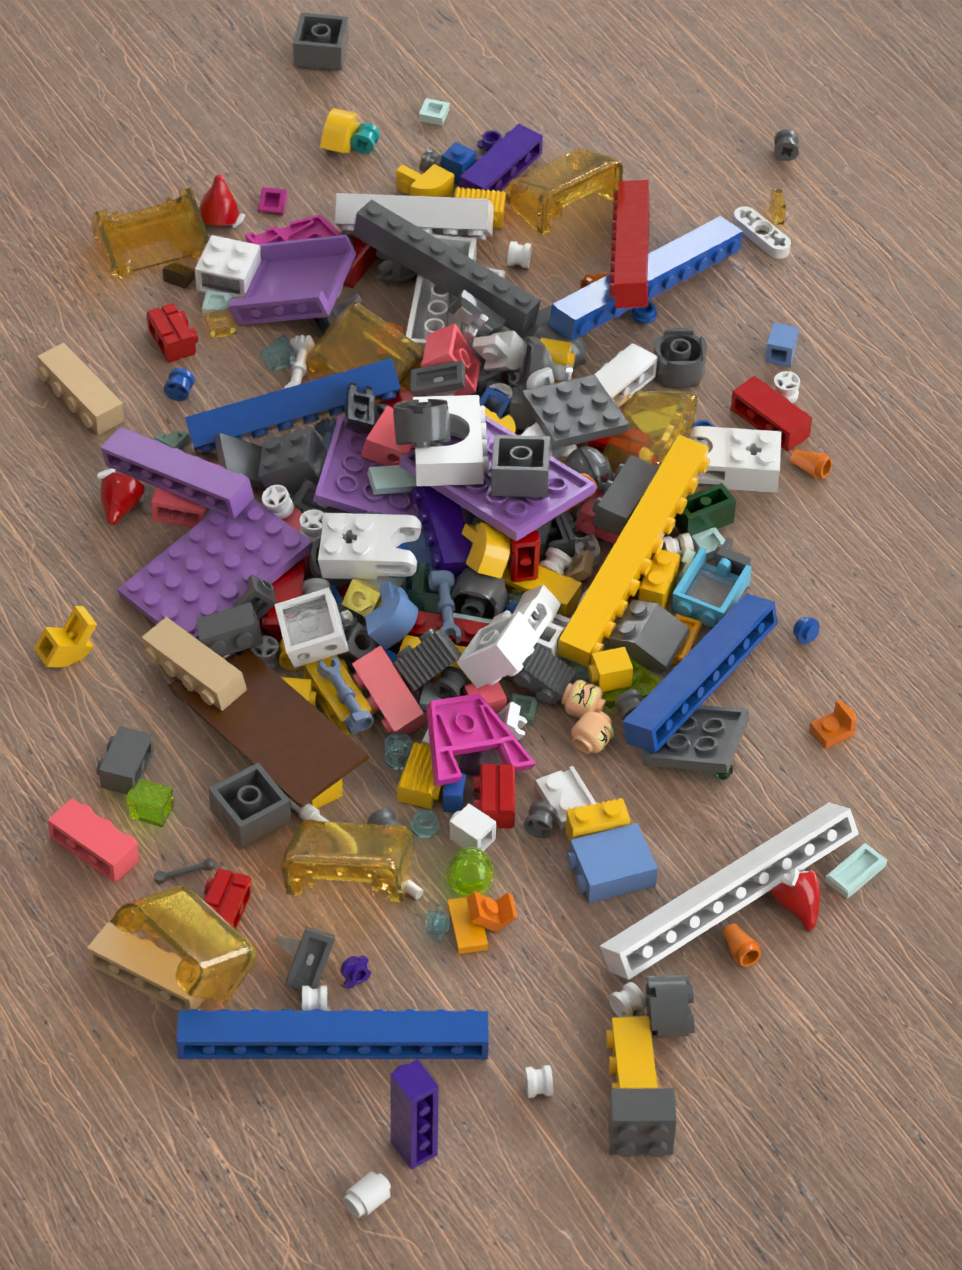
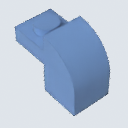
(393, 618)

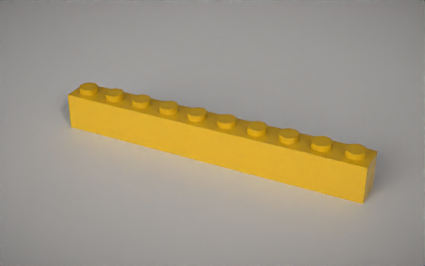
(633, 550)

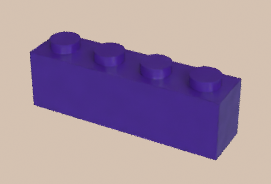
(504, 160)
(443, 529)
(414, 1113)

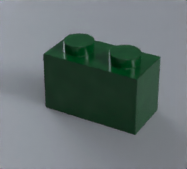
(707, 510)

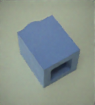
(781, 344)

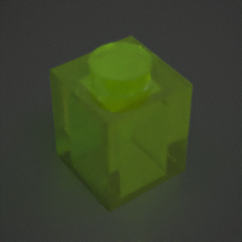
(150, 802)

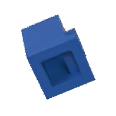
(495, 401)

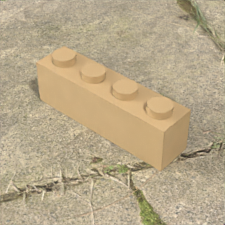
(80, 389)
(193, 664)
(140, 966)

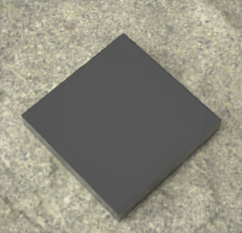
(240, 457)

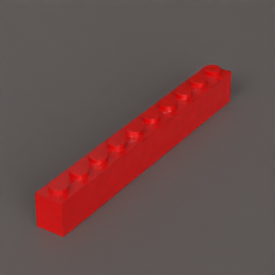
(630, 244)

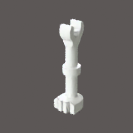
(301, 346)

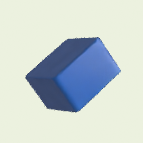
(454, 795)

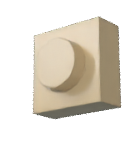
(581, 566)

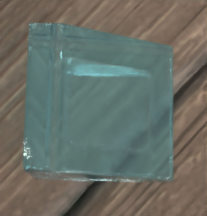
(279, 354)

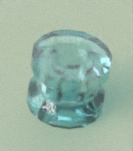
(397, 743)

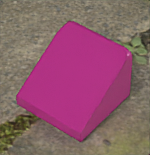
(272, 200)

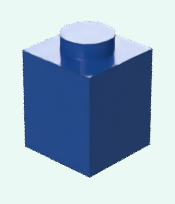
(458, 159)

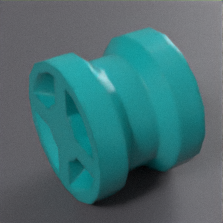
(365, 138)

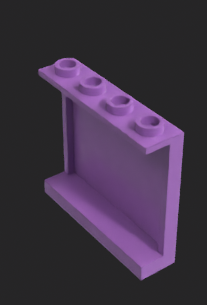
(295, 280)

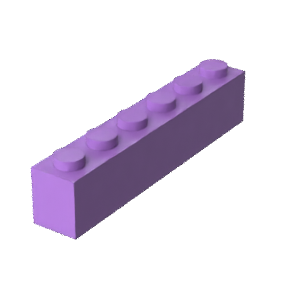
(177, 472)

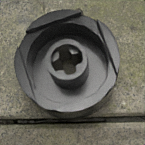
(680, 358)
(421, 422)
(478, 594)
(668, 1005)

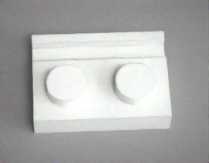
(563, 792)

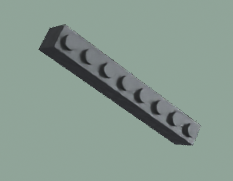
(444, 265)

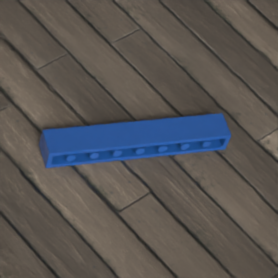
(290, 405)
(700, 673)

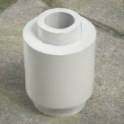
(367, 1194)

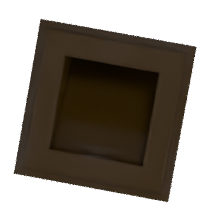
(178, 275)

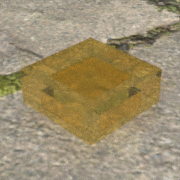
(777, 207)
(221, 324)

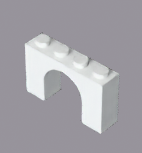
(459, 462)

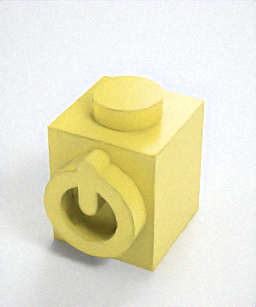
(362, 597)

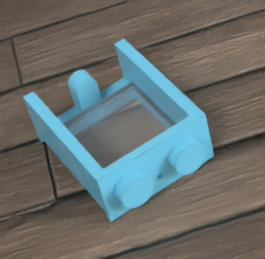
(709, 591)

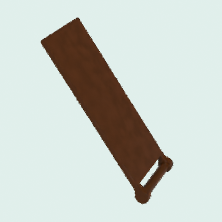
(279, 731)

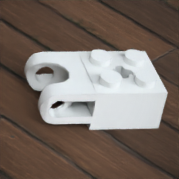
(740, 457)
(366, 545)
(504, 644)

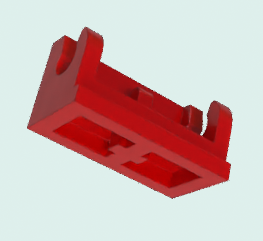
(363, 260)

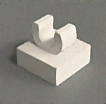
(510, 717)

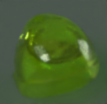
(470, 871)

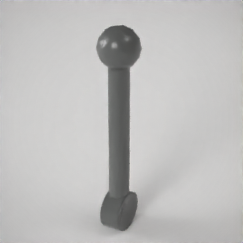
(160, 876)

